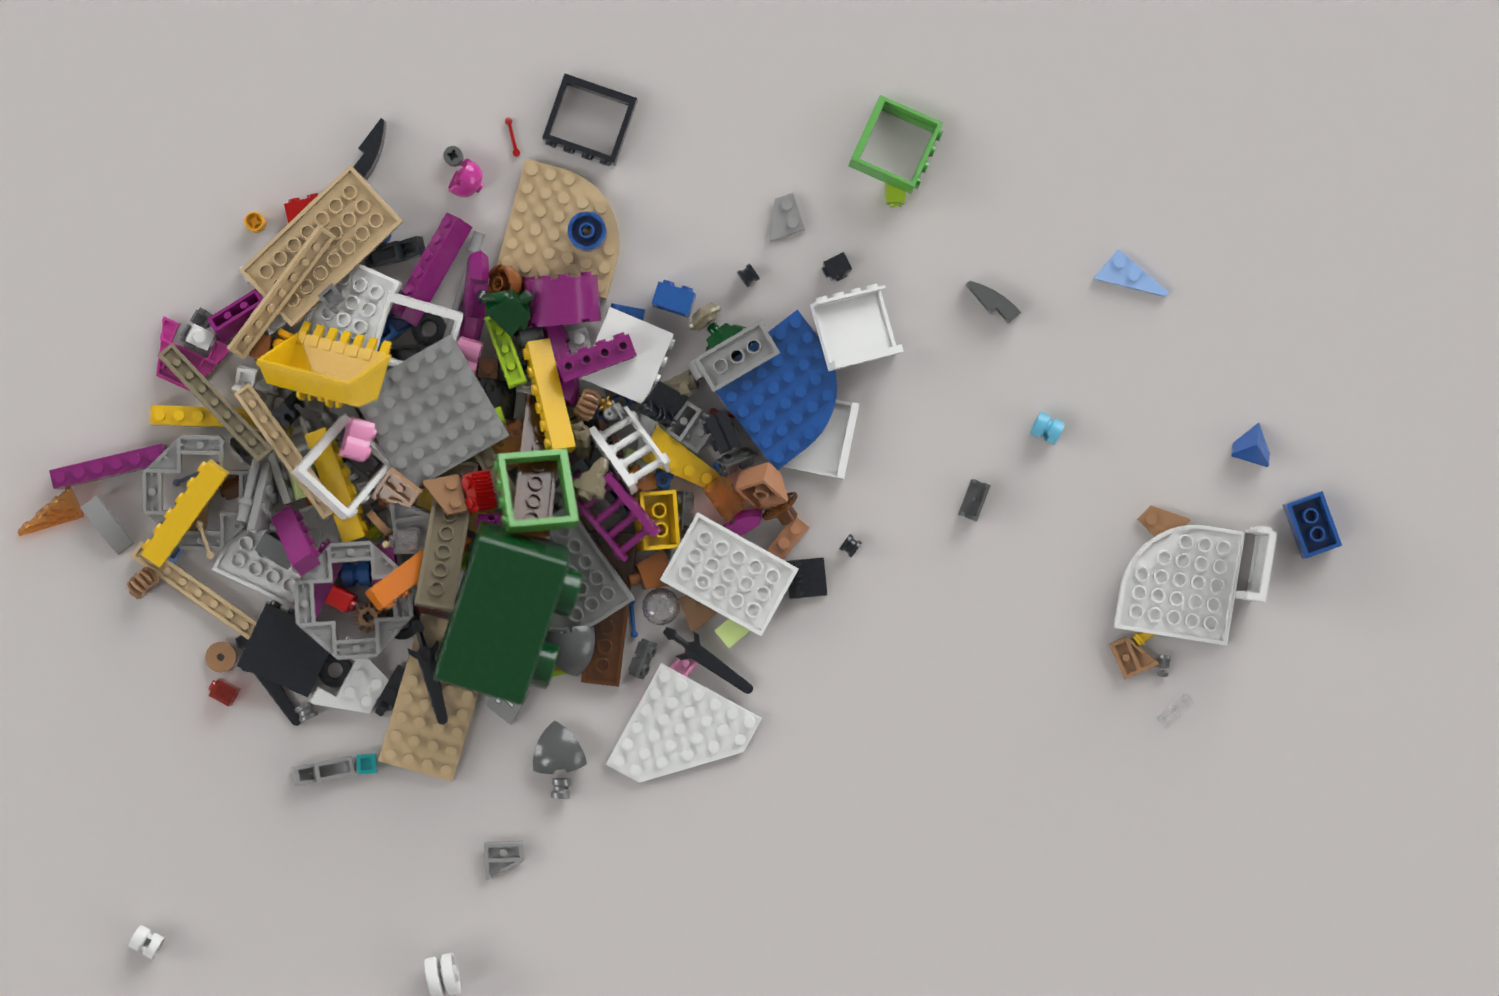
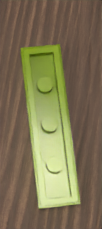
(506, 354)

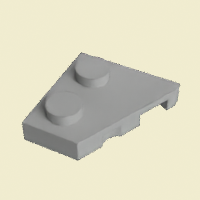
(785, 218)
(502, 856)

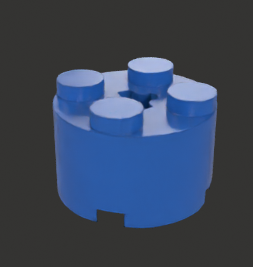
(583, 221)

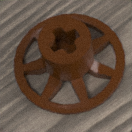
(784, 512)

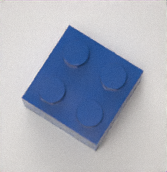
(674, 299)

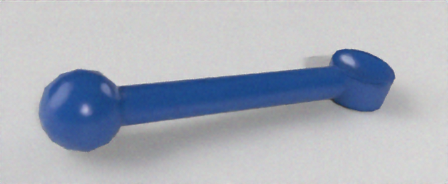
(634, 633)

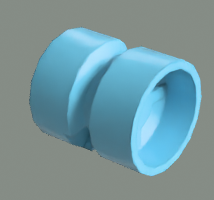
(1047, 428)

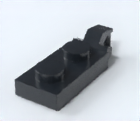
(389, 693)

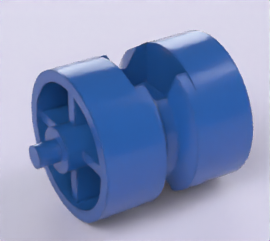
(356, 574)

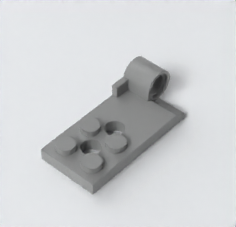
(718, 364)

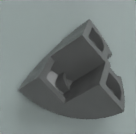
(574, 648)
(557, 751)

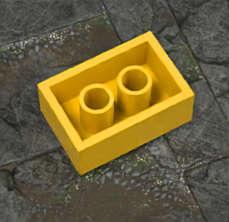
(664, 512)

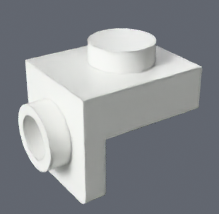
(201, 337)
(244, 376)

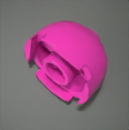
(466, 180)

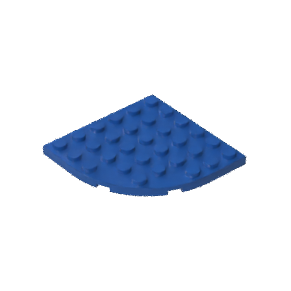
(786, 398)

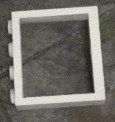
(420, 305)
(320, 491)

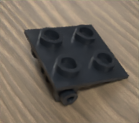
(500, 395)
(663, 404)
(809, 579)

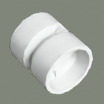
(140, 939)

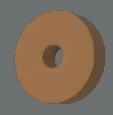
(379, 522)
(213, 661)

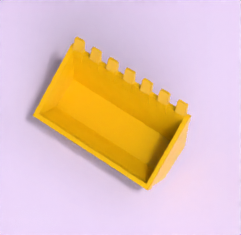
(327, 367)

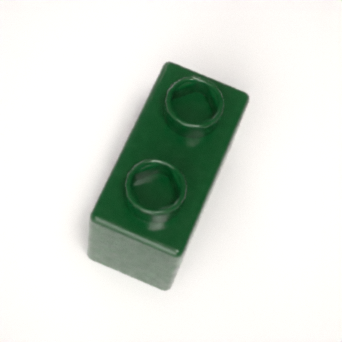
(504, 615)

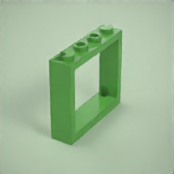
(906, 114)
(542, 524)

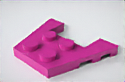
(201, 363)

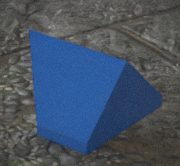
(394, 329)
(1252, 447)

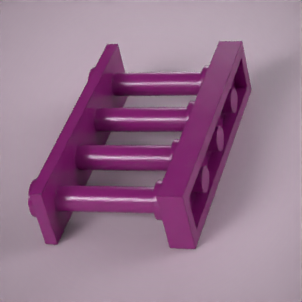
(637, 513)

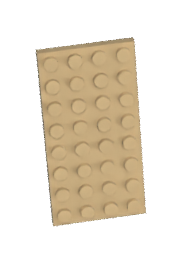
(345, 209)
(413, 734)

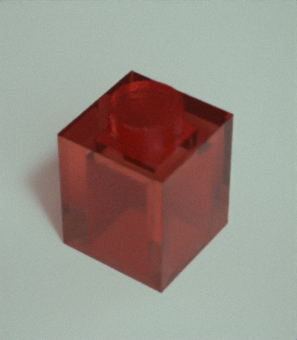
(223, 691)

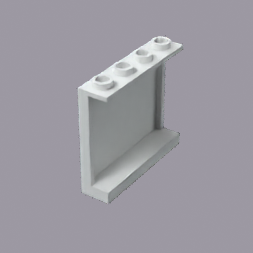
(854, 327)
(635, 376)
(831, 450)
(1260, 564)

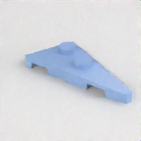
(1124, 272)

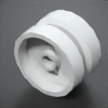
(442, 976)

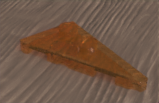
(58, 511)

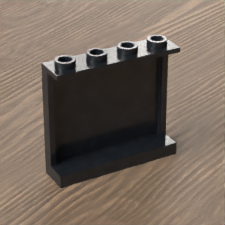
(283, 651)

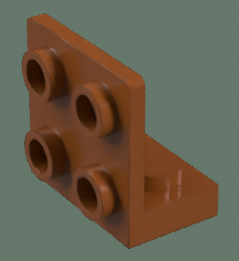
(512, 442)

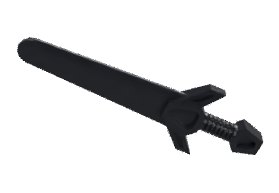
(708, 660)
(427, 663)
(274, 690)

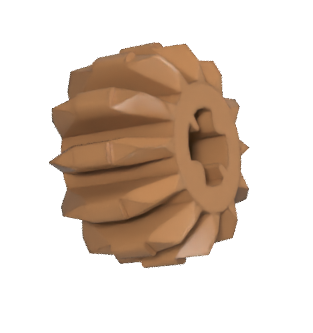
(587, 404)
(142, 582)
(361, 616)

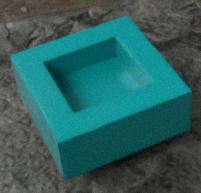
(366, 763)

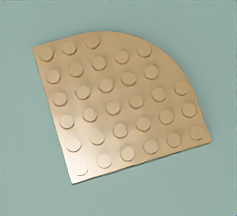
(538, 226)

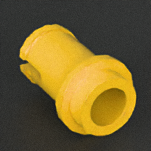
(1141, 637)

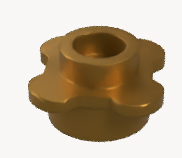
(604, 404)

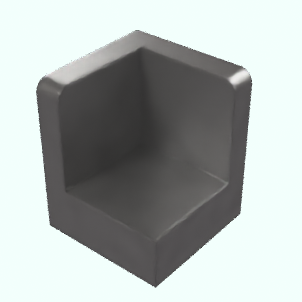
(332, 297)

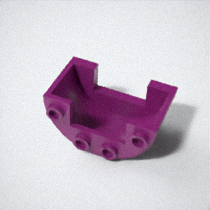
(563, 299)

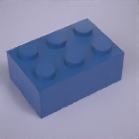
(1312, 525)

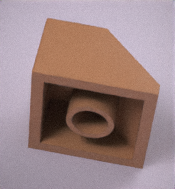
(762, 486)

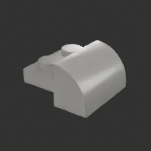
(689, 427)

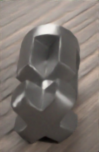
(1164, 662)

